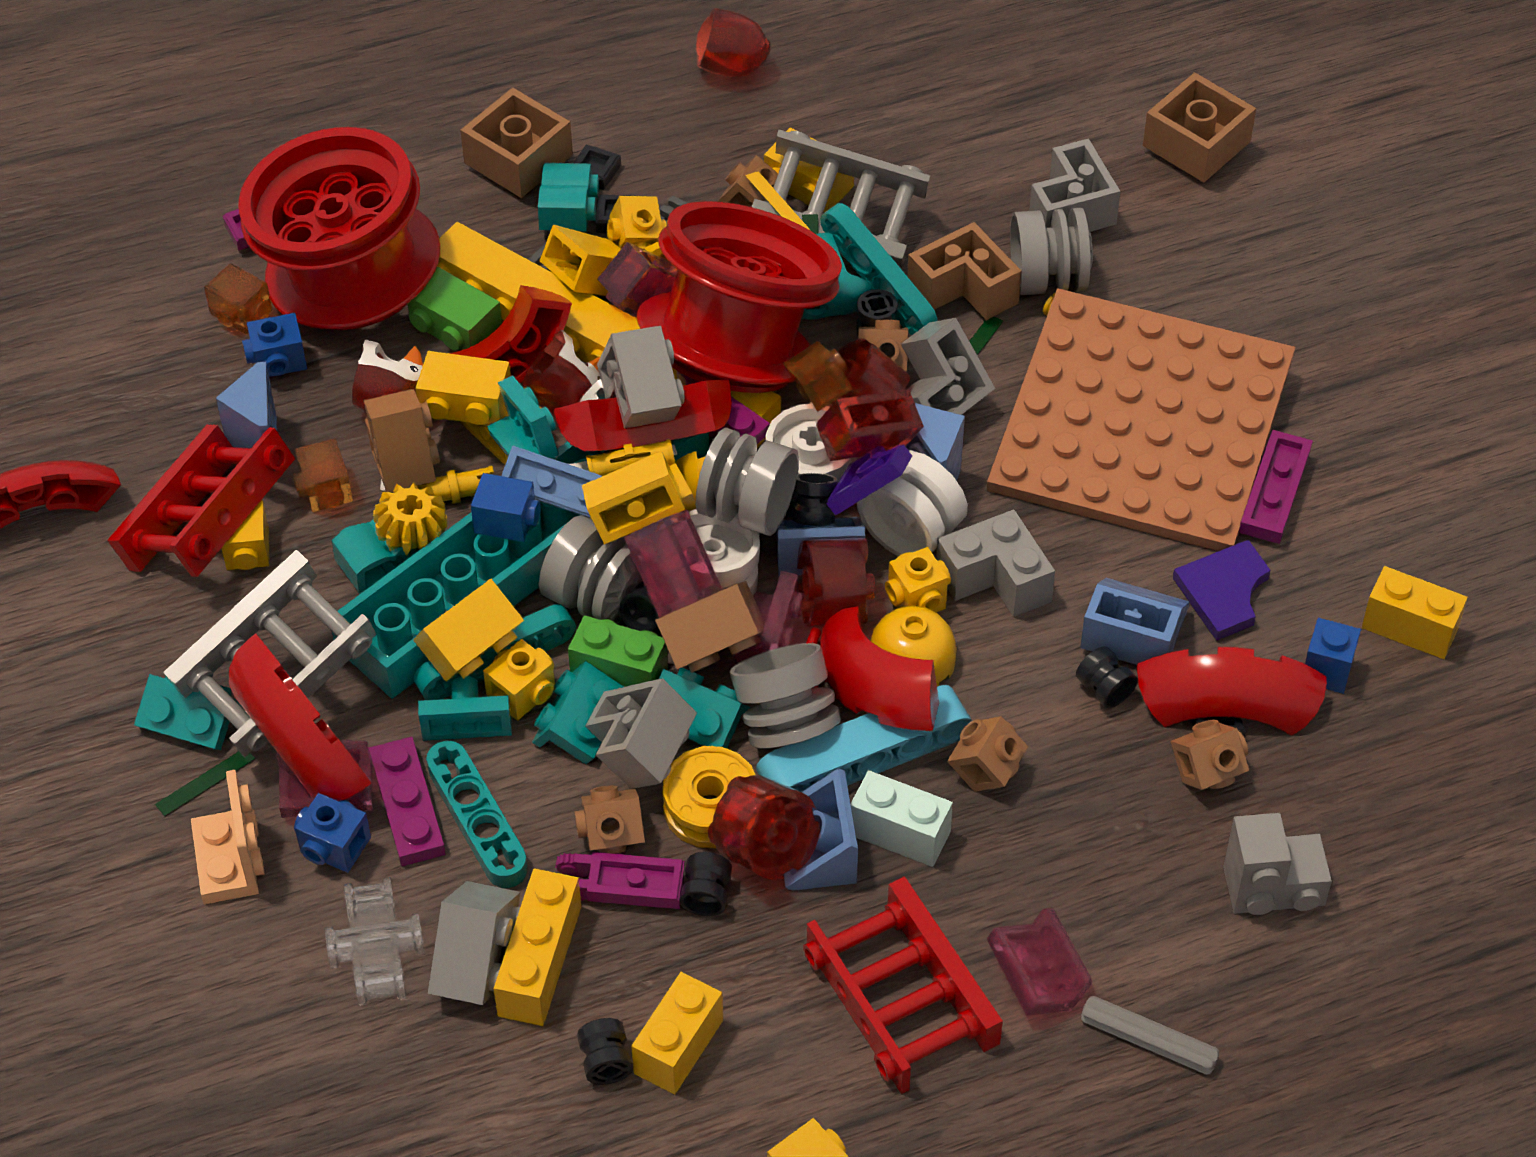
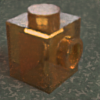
(237, 298)
(818, 375)
(322, 475)

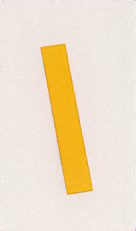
(774, 198)

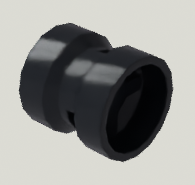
(875, 305)
(813, 495)
(638, 610)
(1103, 674)
(705, 889)
(604, 1050)

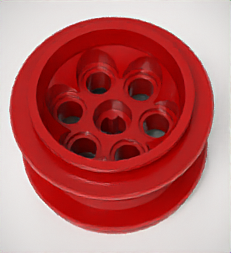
(339, 228)
(739, 292)

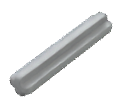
(1150, 1035)

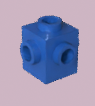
(276, 343)
(332, 832)

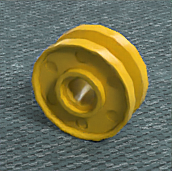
(692, 777)

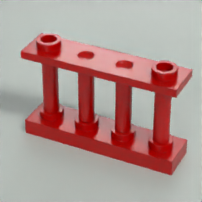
(185, 484)
(926, 947)

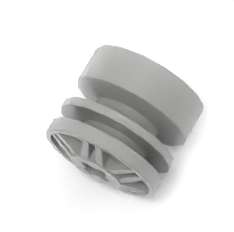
(1056, 251)
(747, 481)
(588, 573)
(786, 695)

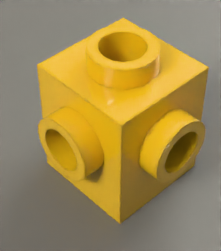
(635, 221)
(918, 581)
(522, 675)

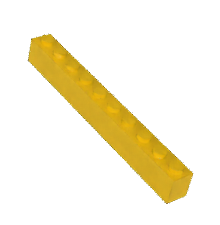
(590, 319)

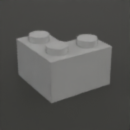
(1077, 181)
(947, 368)
(641, 377)
(998, 555)
(641, 730)
(1274, 870)
(469, 941)

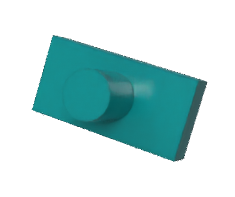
(465, 714)

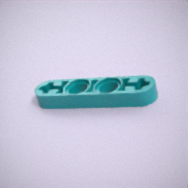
(877, 266)
(540, 630)
(476, 813)

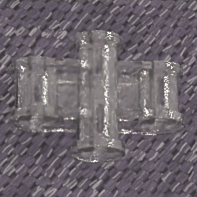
(374, 941)

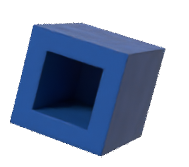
(504, 507)
(1333, 652)

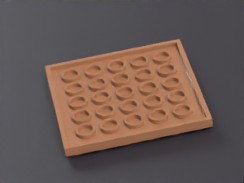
(1142, 420)

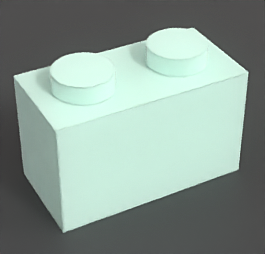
(901, 818)

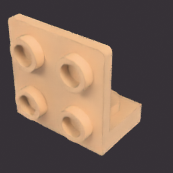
(228, 848)

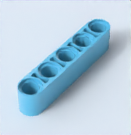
(863, 746)

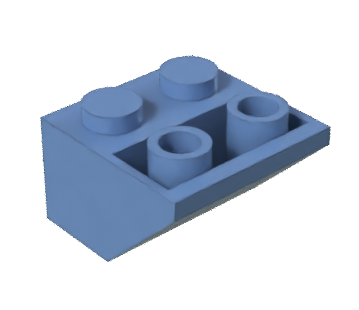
(1132, 621)

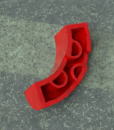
(525, 331)
(599, 425)
(57, 486)
(877, 681)
(1231, 685)
(289, 725)

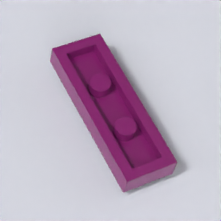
(1275, 486)
(407, 801)

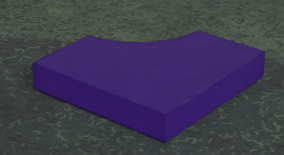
(868, 475)
(1222, 587)

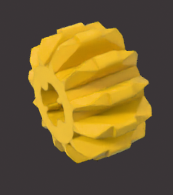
(409, 517)

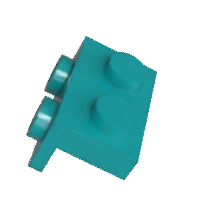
(526, 424)
(716, 711)
(567, 716)
(189, 718)

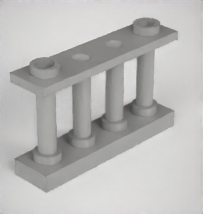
(906, 179)
(261, 611)

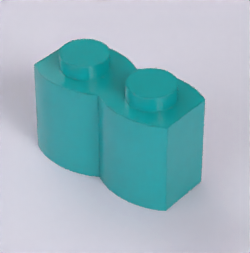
(567, 196)
(364, 556)

